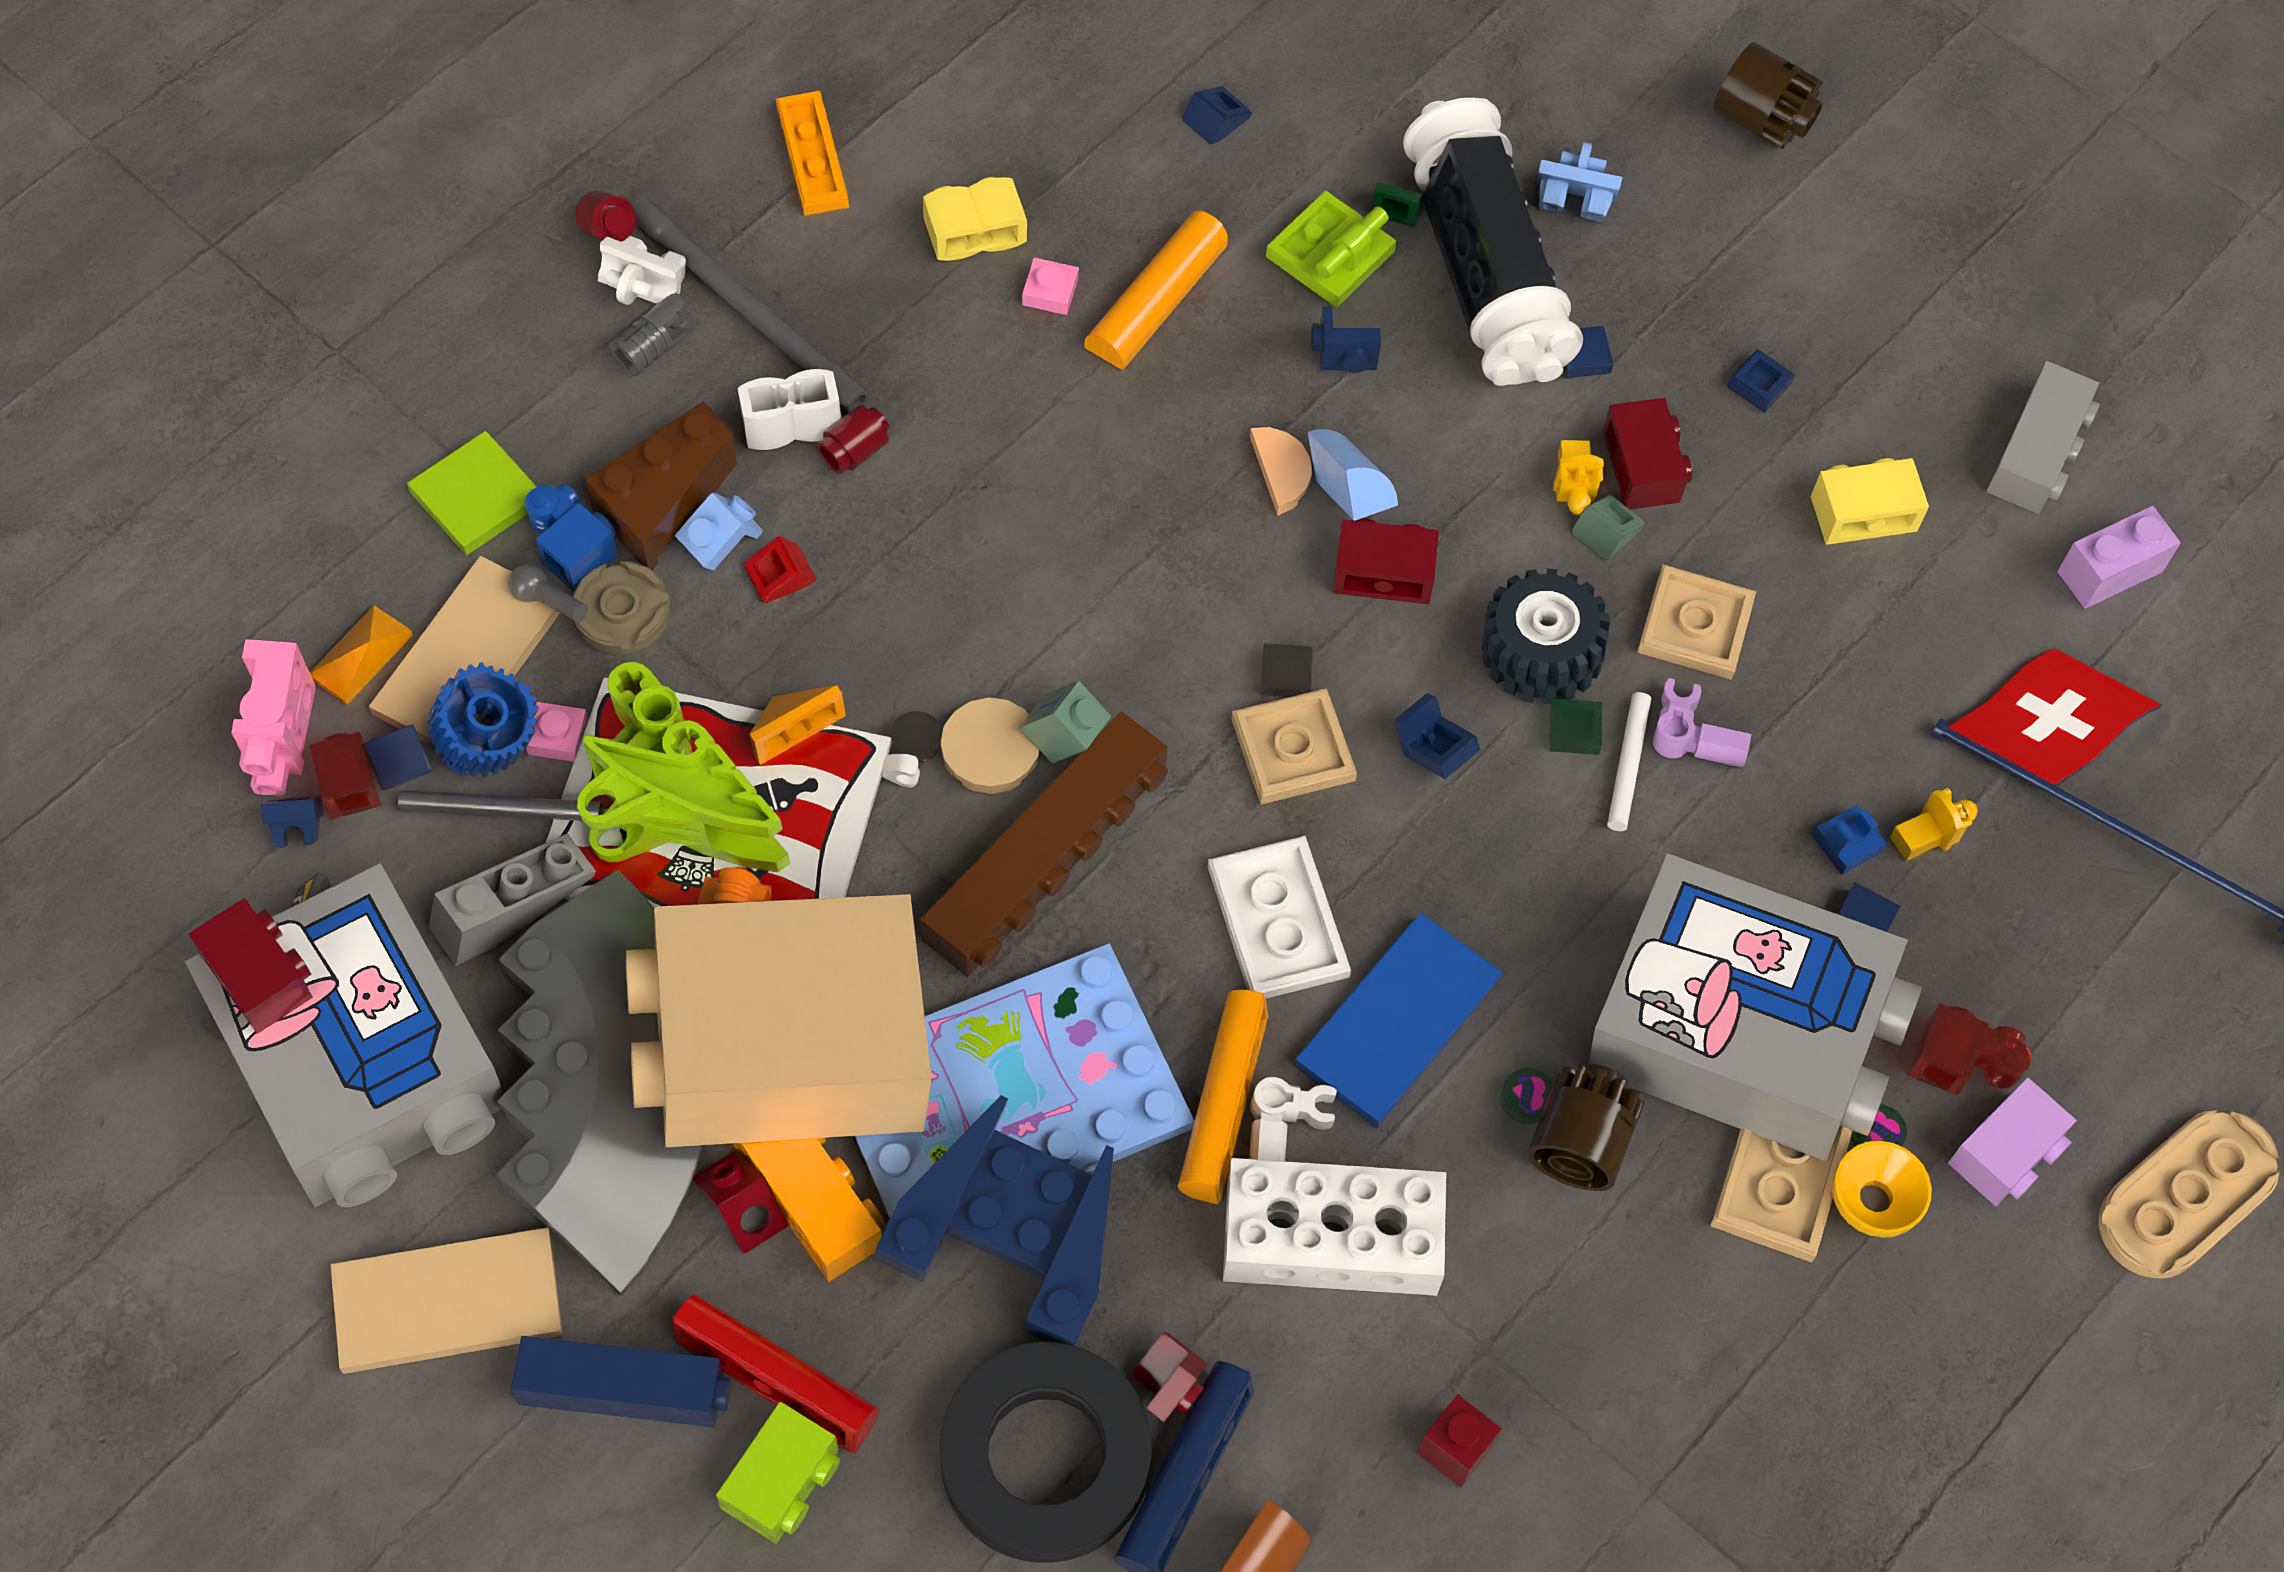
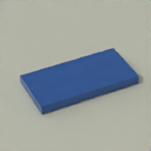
(1398, 1019)

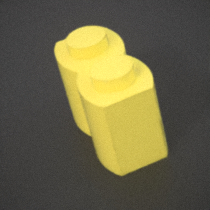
(974, 218)

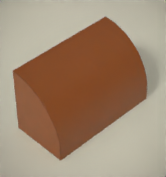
(1270, 1544)

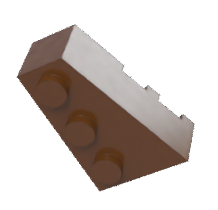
(663, 481)

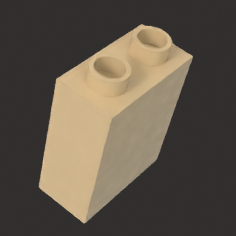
(782, 1020)

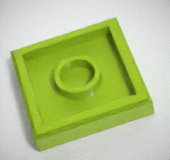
(473, 492)

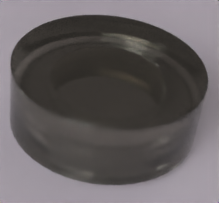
(917, 735)

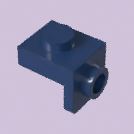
(1345, 347)
(1434, 739)

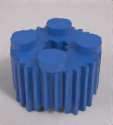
(473, 746)

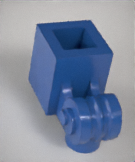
(570, 536)

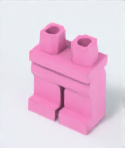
(274, 715)

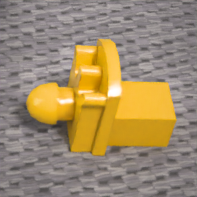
(1577, 475)
(1937, 825)

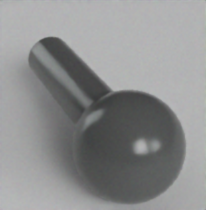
(530, 584)

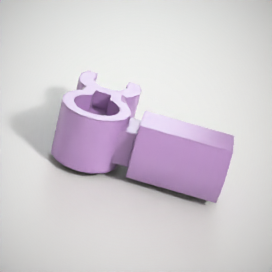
(1678, 734)

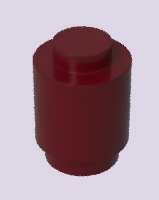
(605, 216)
(854, 439)

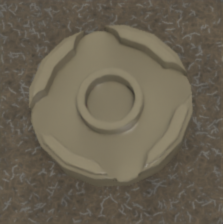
(624, 606)

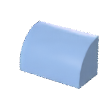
(1349, 475)

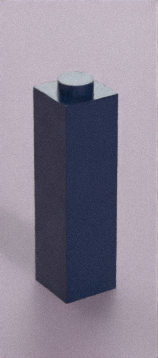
(619, 1381)

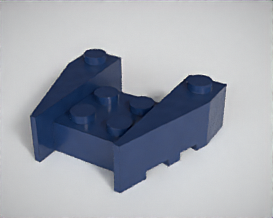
(1016, 1209)

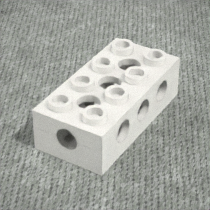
(1348, 1195)

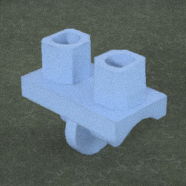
(1580, 177)

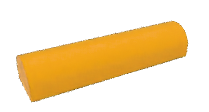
(1158, 290)
(1224, 1096)

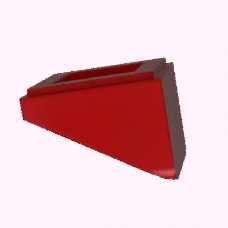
(779, 569)

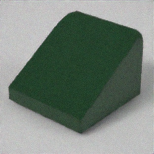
(1399, 204)

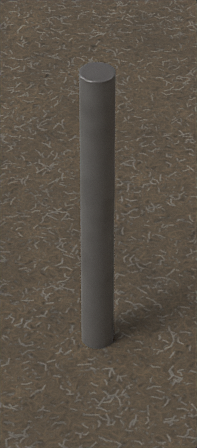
(494, 805)

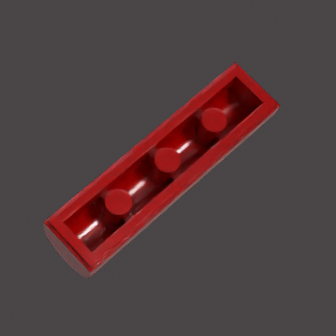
(773, 1371)

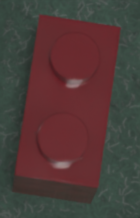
(1646, 453)
(1386, 561)
(252, 965)

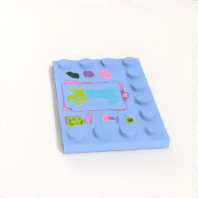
(1065, 1055)

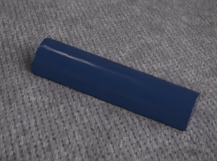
(1186, 1470)

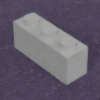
(2045, 438)

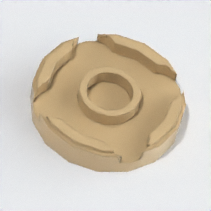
(987, 747)

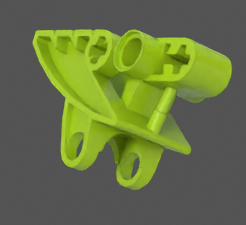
(666, 789)

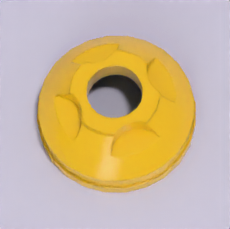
(1893, 1171)

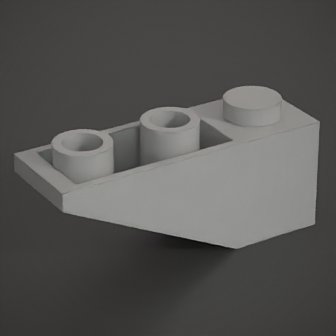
(506, 898)

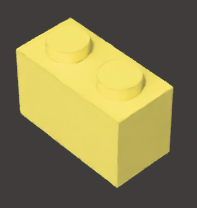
(1869, 500)

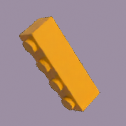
(818, 1201)

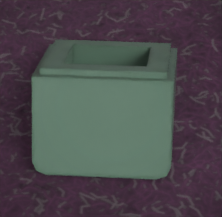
(1607, 526)

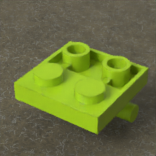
(1332, 247)

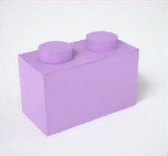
(2118, 557)
(2012, 1142)

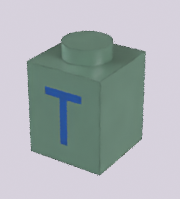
(1065, 722)

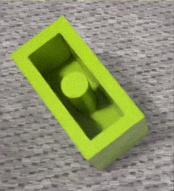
(779, 1474)

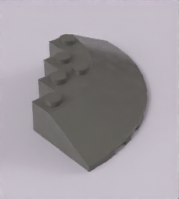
(591, 1158)

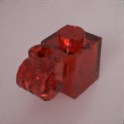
(1958, 1042)

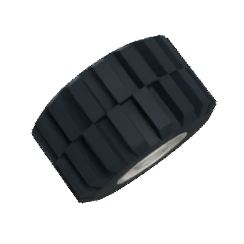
(1545, 635)

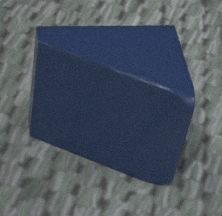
(1215, 114)
(398, 757)

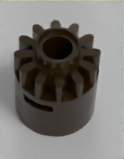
(1769, 96)
(1586, 1127)

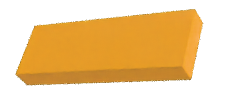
(812, 153)

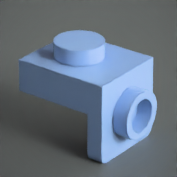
(717, 529)

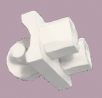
(638, 272)

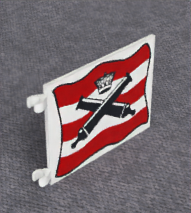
(815, 788)

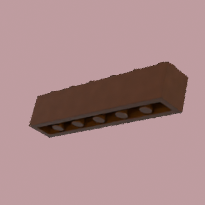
(1044, 845)

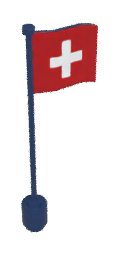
(2054, 724)

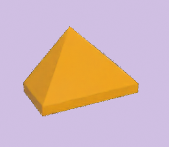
(360, 654)
(794, 718)

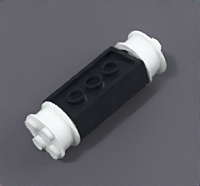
(1490, 242)

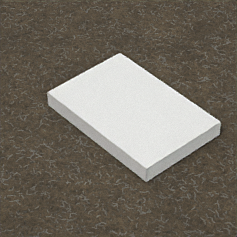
(1279, 918)

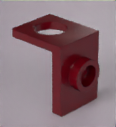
(733, 1188)

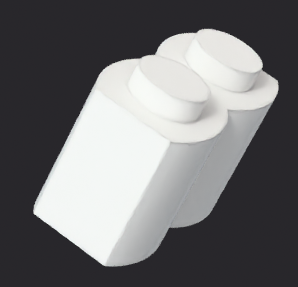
(788, 409)

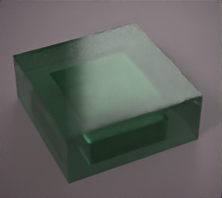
(1575, 726)

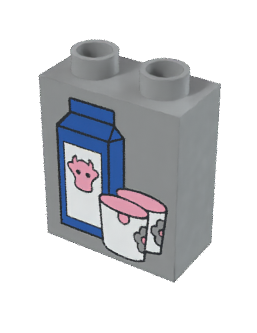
(1754, 1008)
(373, 1058)

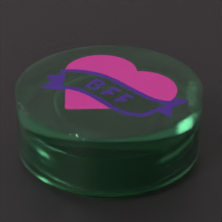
(1525, 1095)
(1887, 1127)

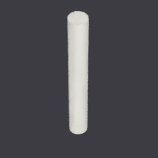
(1629, 761)

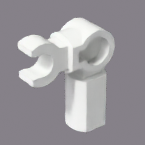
(1279, 1102)

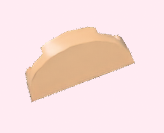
(1283, 465)

